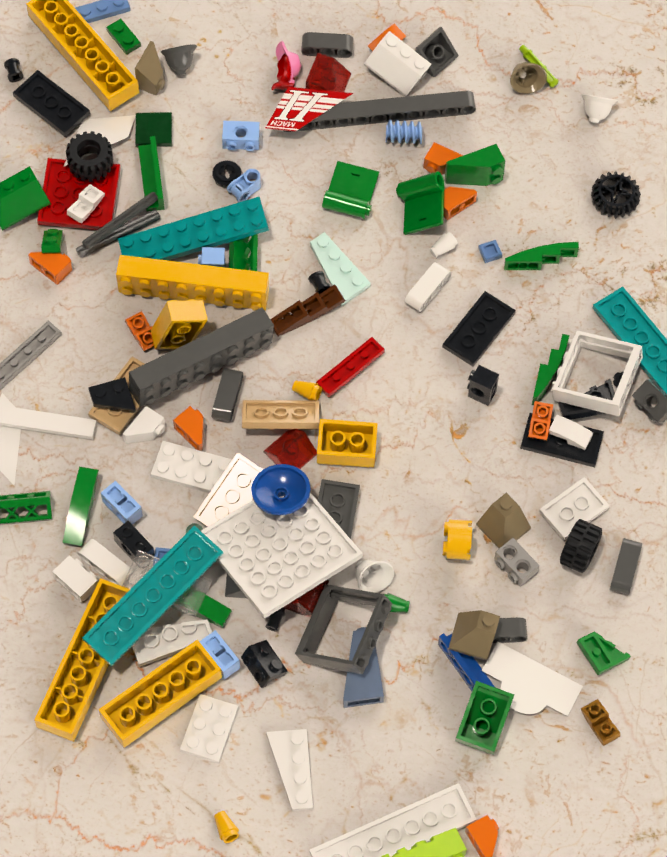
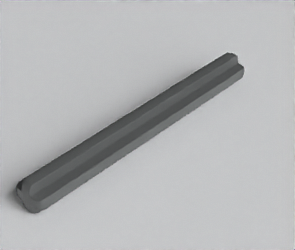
(120, 220)
(122, 231)

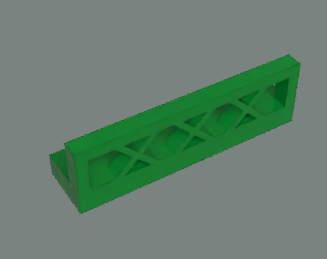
(151, 173)
(239, 253)
(25, 500)

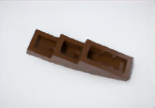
(307, 311)

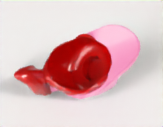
(288, 67)

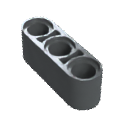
(327, 44)
(227, 394)
(626, 566)
(511, 630)

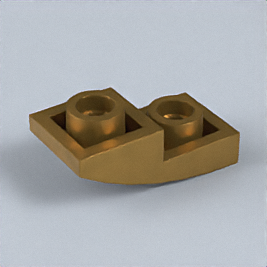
(600, 722)

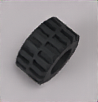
(87, 144)
(581, 545)

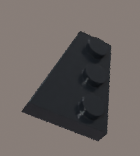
(574, 412)

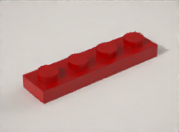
(350, 367)

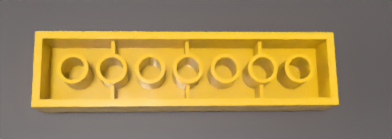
(84, 51)
(192, 281)
(79, 670)

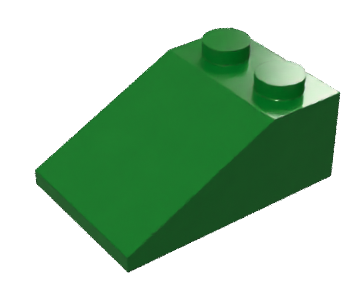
(476, 168)
(484, 717)

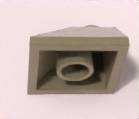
(149, 71)
(503, 521)
(474, 633)

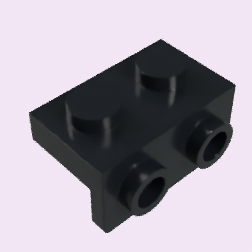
(263, 663)

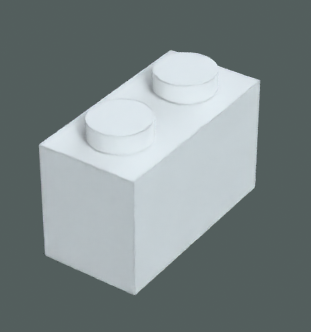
(75, 578)

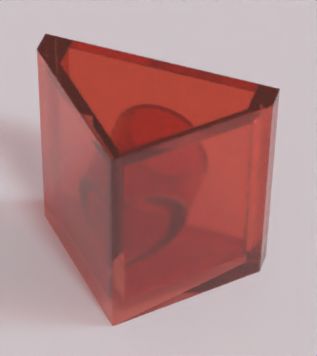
(291, 449)

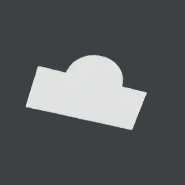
(531, 682)

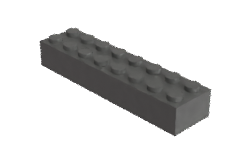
(201, 357)

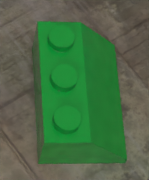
(20, 197)

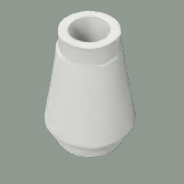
(444, 244)

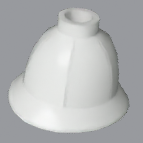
(597, 107)
(373, 575)

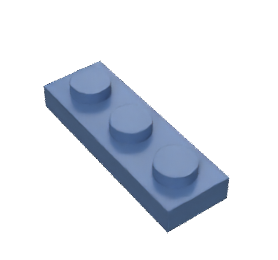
(103, 9)

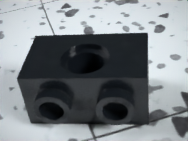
(482, 385)
(131, 540)

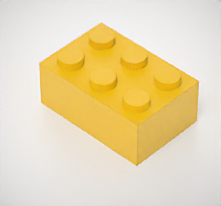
(178, 324)
(347, 443)

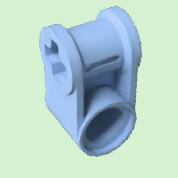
(242, 187)

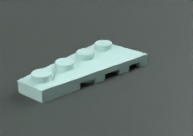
(339, 268)

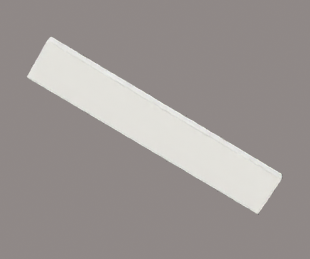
(47, 422)

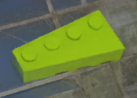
(441, 845)

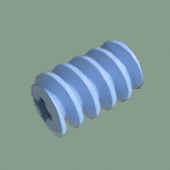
(403, 131)

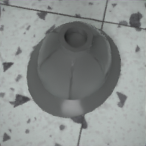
(179, 57)

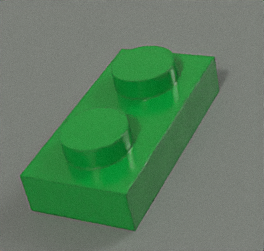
(123, 36)
(52, 241)

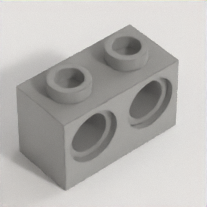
(520, 559)

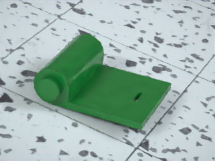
(351, 190)
(422, 201)

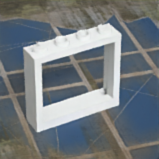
(605, 345)

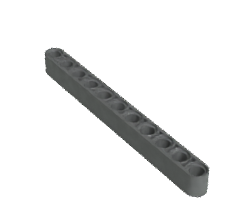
(394, 109)

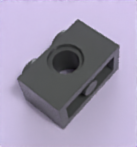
(643, 397)

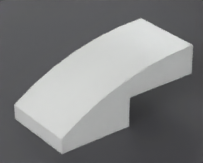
(86, 203)
(571, 431)

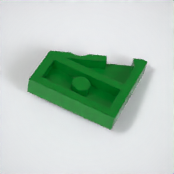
(601, 653)

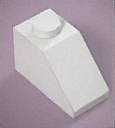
(144, 427)

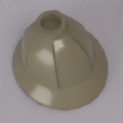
(528, 78)

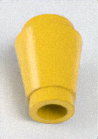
(307, 389)
(226, 828)

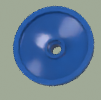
(280, 481)

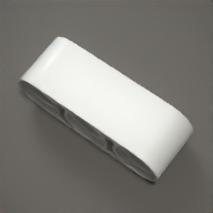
(427, 287)
(104, 562)

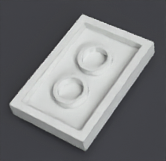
(575, 503)
(209, 728)

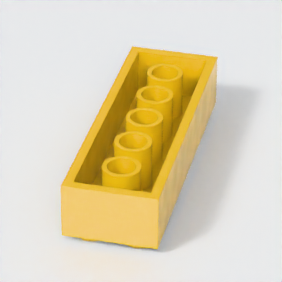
(160, 693)

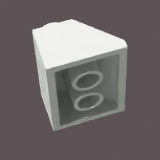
(397, 64)

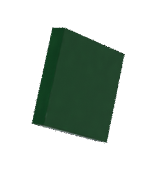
(154, 124)

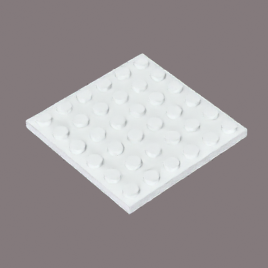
(281, 555)

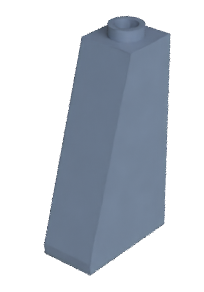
(365, 687)

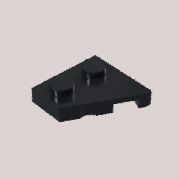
(112, 395)

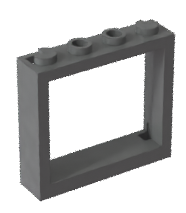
(321, 617)

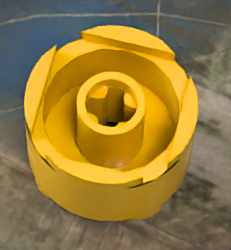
(458, 539)

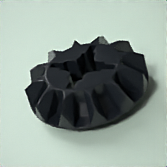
(232, 169)

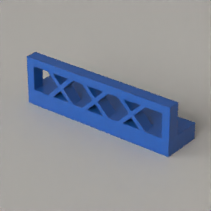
(464, 664)

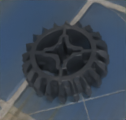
(624, 202)

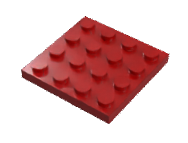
(64, 190)

